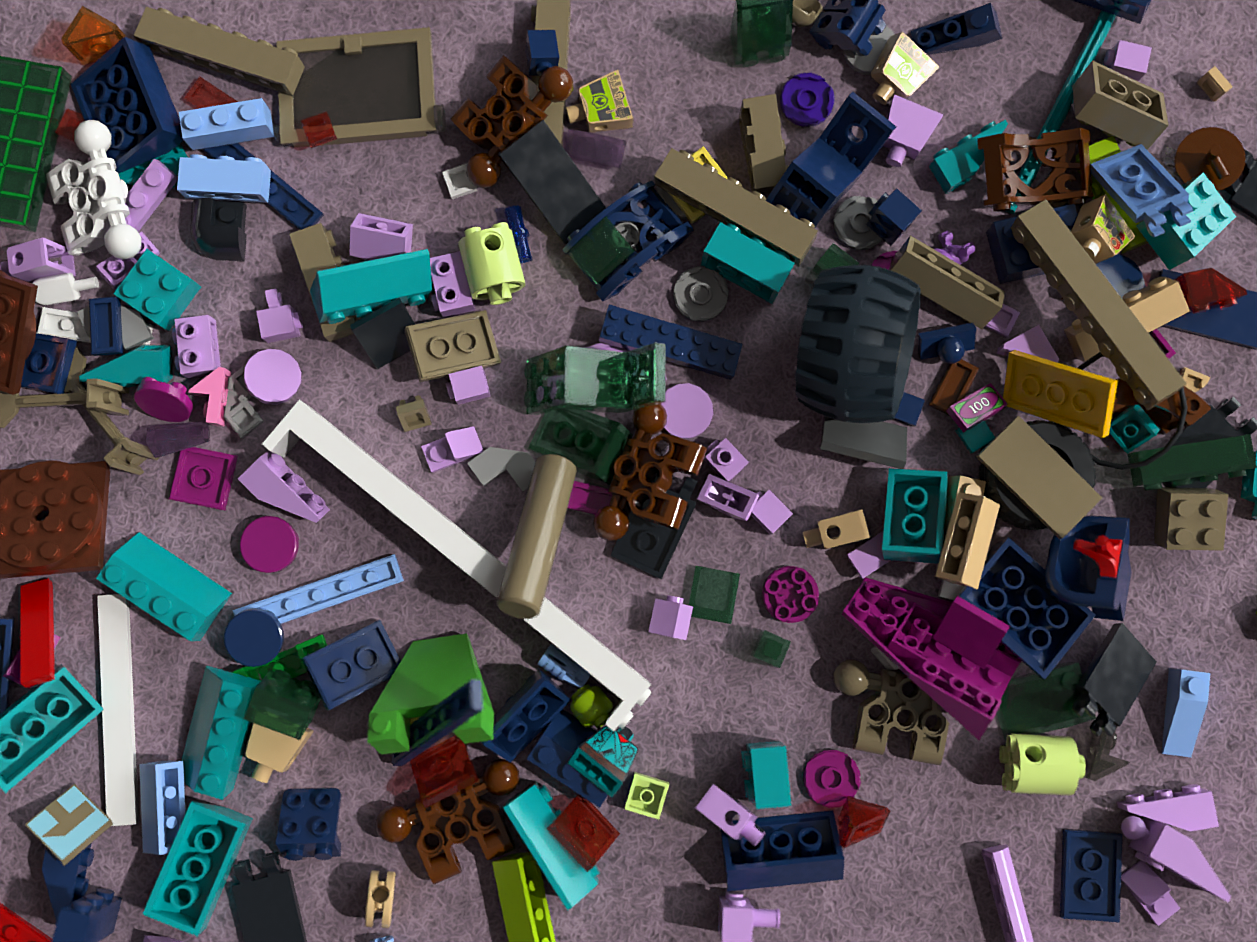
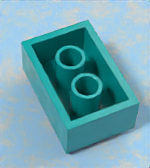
(1208, 219)
(747, 262)
(915, 515)

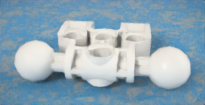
(94, 196)

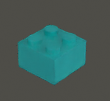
(157, 290)
(767, 774)

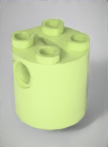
(491, 263)
(1041, 764)

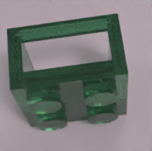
(283, 704)

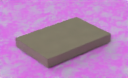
(452, 345)

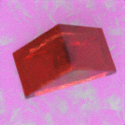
(860, 821)

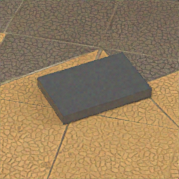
(872, 442)

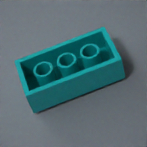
(41, 724)

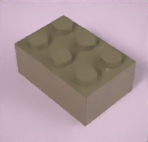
(1119, 105)

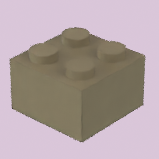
(1190, 518)

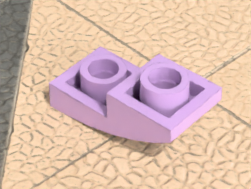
(115, 269)

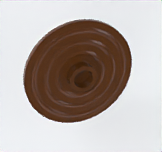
(1210, 152)

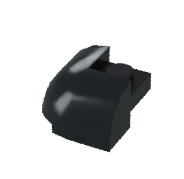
(219, 229)

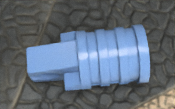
(563, 667)

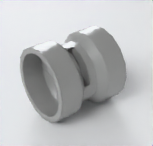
(630, 233)

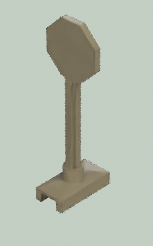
(99, 396)
(126, 453)

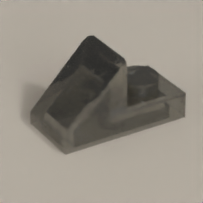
(1098, 760)

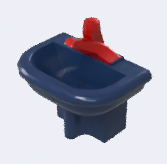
(1092, 566)

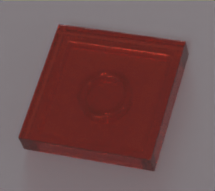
(443, 770)
(583, 831)

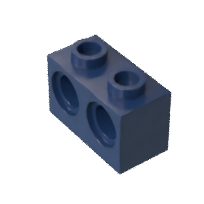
(892, 216)

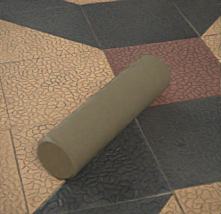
(537, 537)

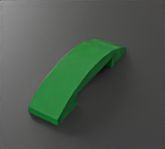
(287, 661)

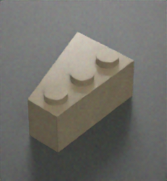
(762, 142)

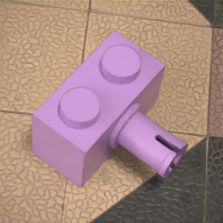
(739, 917)

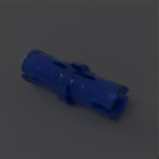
(516, 224)

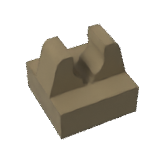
(413, 414)

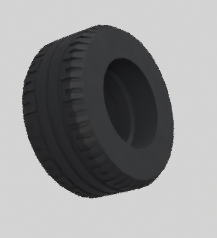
(1067, 446)

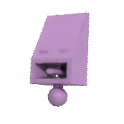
(1169, 849)

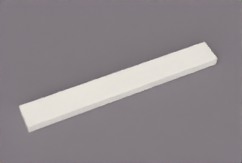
(118, 709)

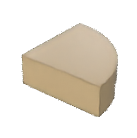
(1194, 379)

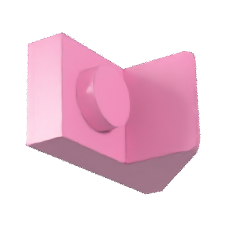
(216, 389)

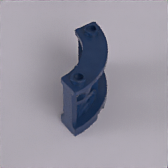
(668, 236)

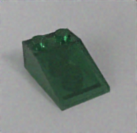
(761, 31)
(584, 439)
(1039, 704)

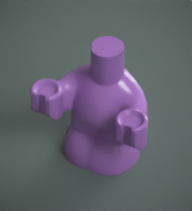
(955, 252)

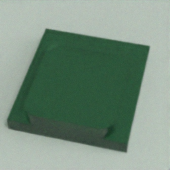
(601, 250)
(713, 594)

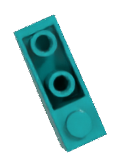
(959, 165)
(134, 365)

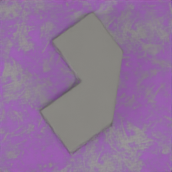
(134, 327)
(238, 410)
(495, 461)

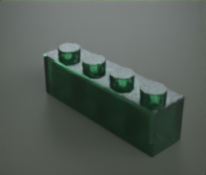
(1194, 460)

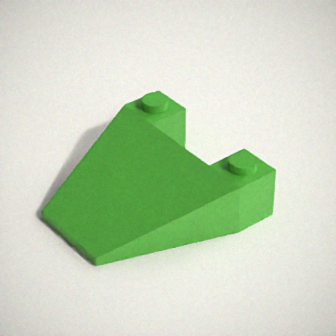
(422, 680)

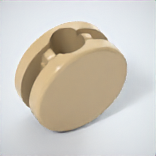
(380, 898)

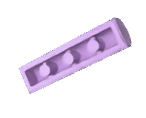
(1007, 894)

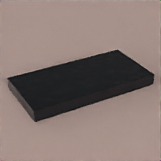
(552, 180)

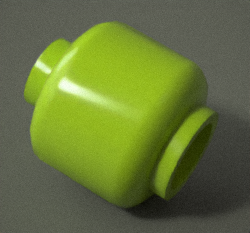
(591, 706)

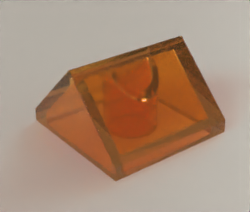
(90, 36)

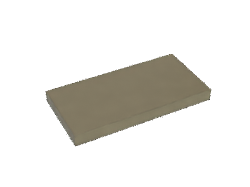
(1039, 477)

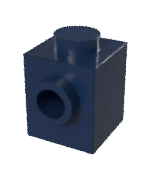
(541, 51)

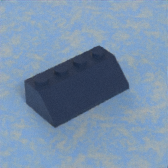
(790, 853)

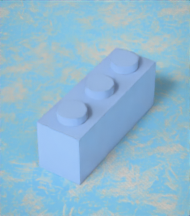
(226, 124)
(224, 178)
(161, 804)

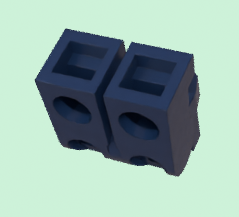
(849, 25)

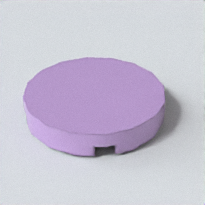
(272, 376)
(687, 411)

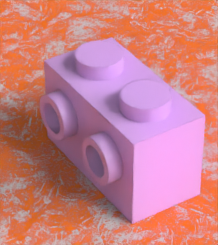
(379, 237)
(450, 285)
(196, 346)

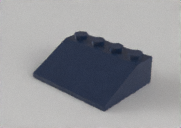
(132, 101)
(1017, 595)

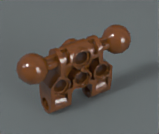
(518, 109)
(645, 454)
(440, 860)

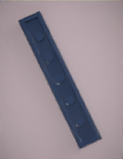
(281, 195)
(442, 720)

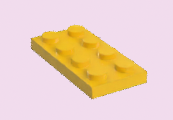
(1059, 393)

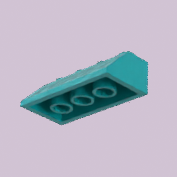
(371, 285)
(164, 586)
(218, 732)
(531, 816)
(197, 867)

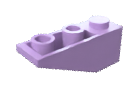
(278, 485)
(1188, 809)

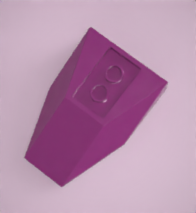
(903, 629)

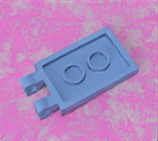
(1143, 188)

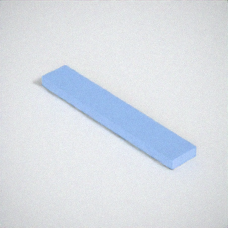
(331, 590)

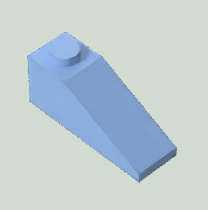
(1184, 710)

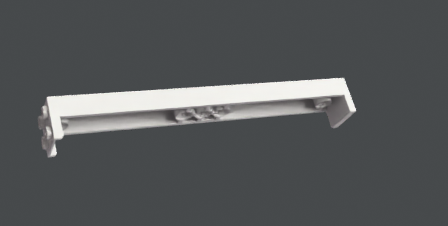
(460, 548)

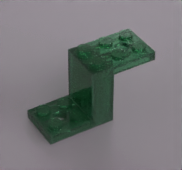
(595, 379)

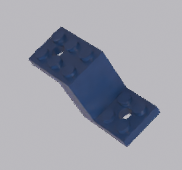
(832, 162)

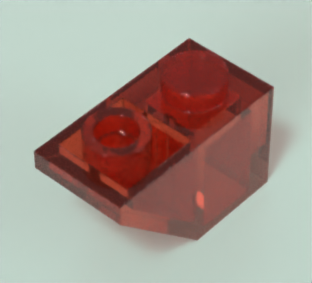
(1209, 288)

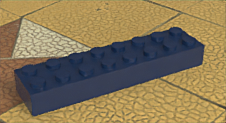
(682, 344)

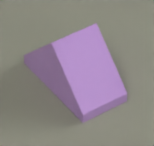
(1030, 342)
(728, 498)

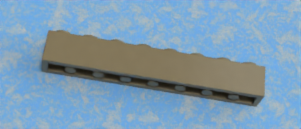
(1097, 305)

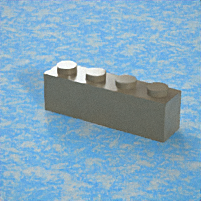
(316, 253)
(948, 283)

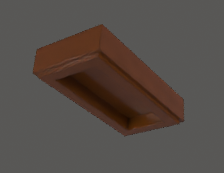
(953, 385)

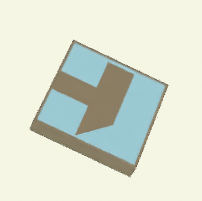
(69, 824)

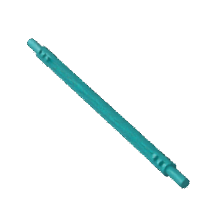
(1065, 97)

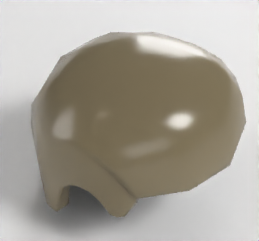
(805, 12)

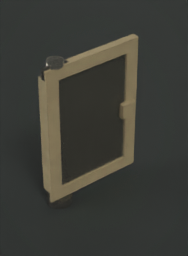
(368, 85)

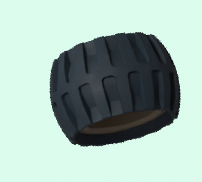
(857, 343)

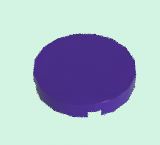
(813, 104)

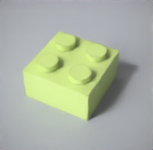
(646, 795)

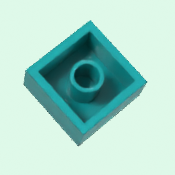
(1132, 428)

